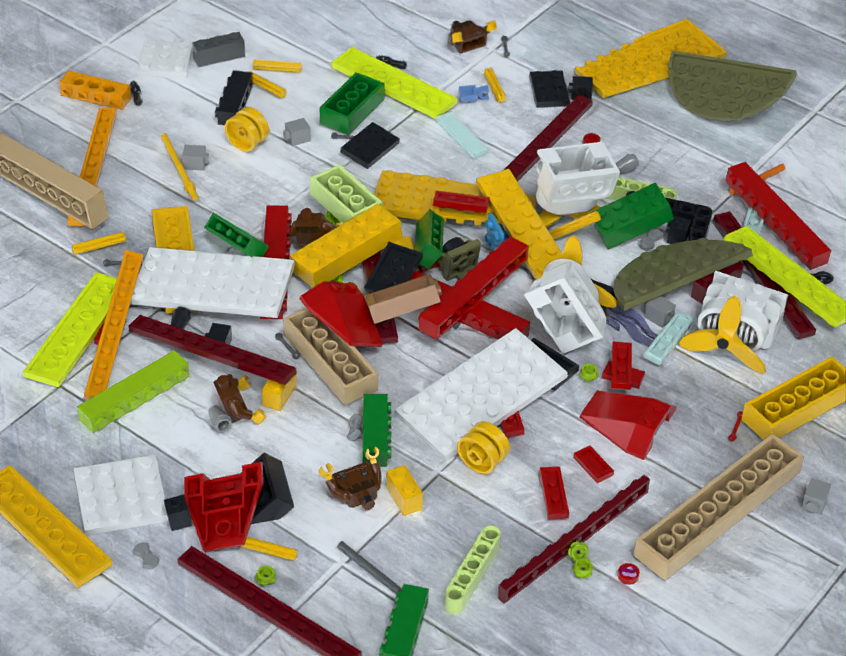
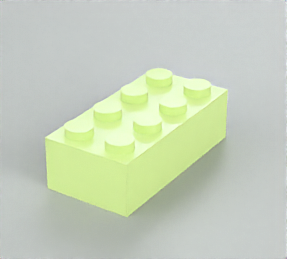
(341, 193)

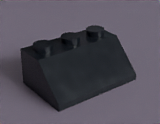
(275, 494)

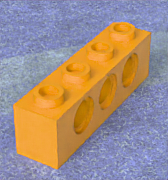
(95, 90)

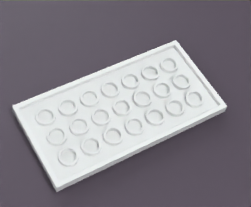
(213, 282)
(481, 389)

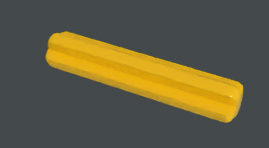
(277, 66)
(495, 85)
(269, 86)
(575, 225)
(98, 243)
(271, 548)

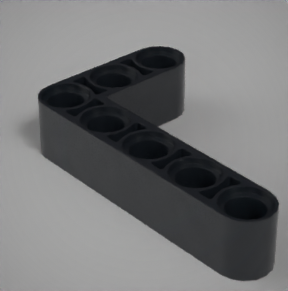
(699, 214)

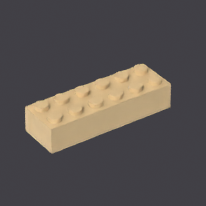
(331, 357)

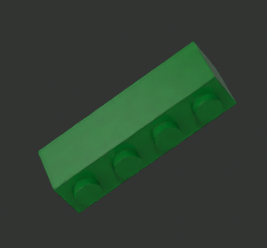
(235, 236)
(429, 238)
(375, 427)
(405, 621)

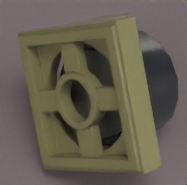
(459, 254)

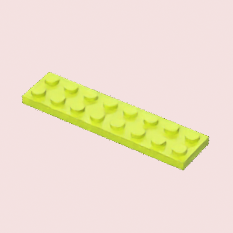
(397, 83)
(791, 276)
(73, 333)

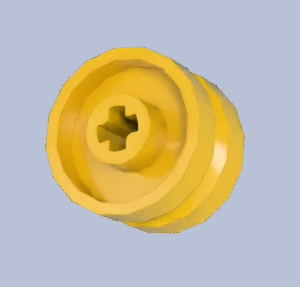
(247, 129)
(483, 447)

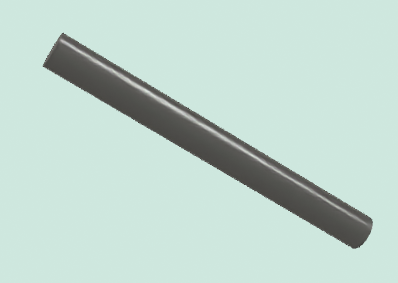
(369, 567)

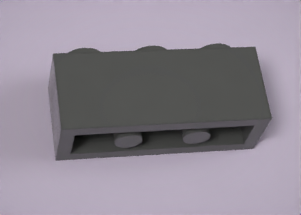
(218, 49)

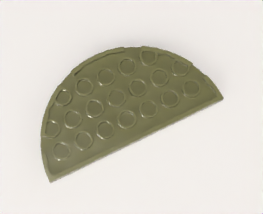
(724, 87)
(673, 267)

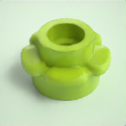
(589, 372)
(572, 552)
(583, 568)
(265, 575)

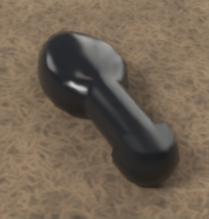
(401, 64)
(135, 89)
(824, 277)

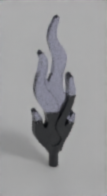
(627, 320)

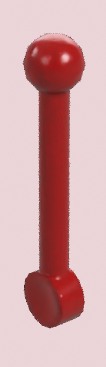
(732, 437)

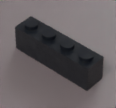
(234, 95)

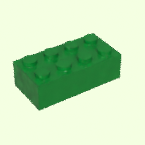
(352, 103)
(633, 215)

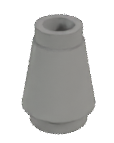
(627, 163)
(219, 419)

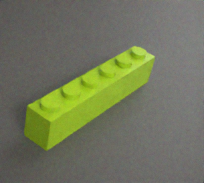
(133, 391)

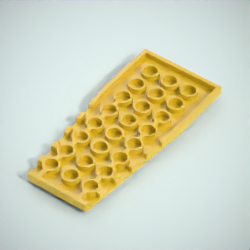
(647, 58)
(413, 195)

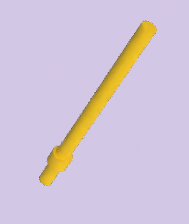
(188, 185)

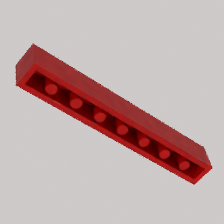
(778, 215)
(277, 239)
(473, 287)
(488, 317)

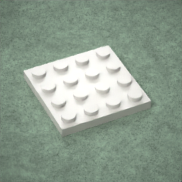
(120, 494)

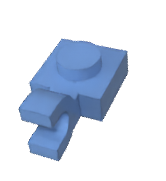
(471, 93)

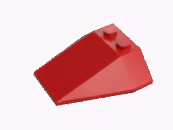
(344, 312)
(627, 419)
(224, 506)

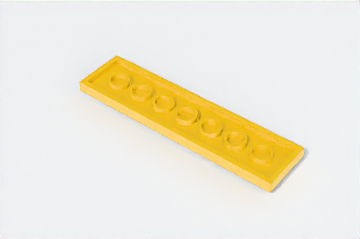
(520, 219)
(172, 231)
(49, 529)

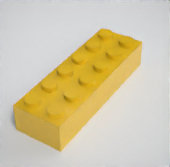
(346, 245)
(797, 400)

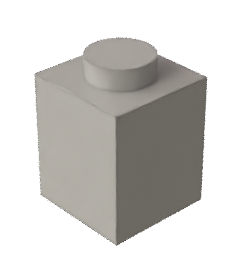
(297, 132)
(195, 157)
(659, 311)
(816, 496)

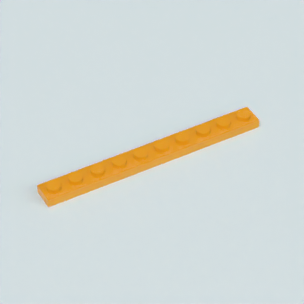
(96, 150)
(113, 324)

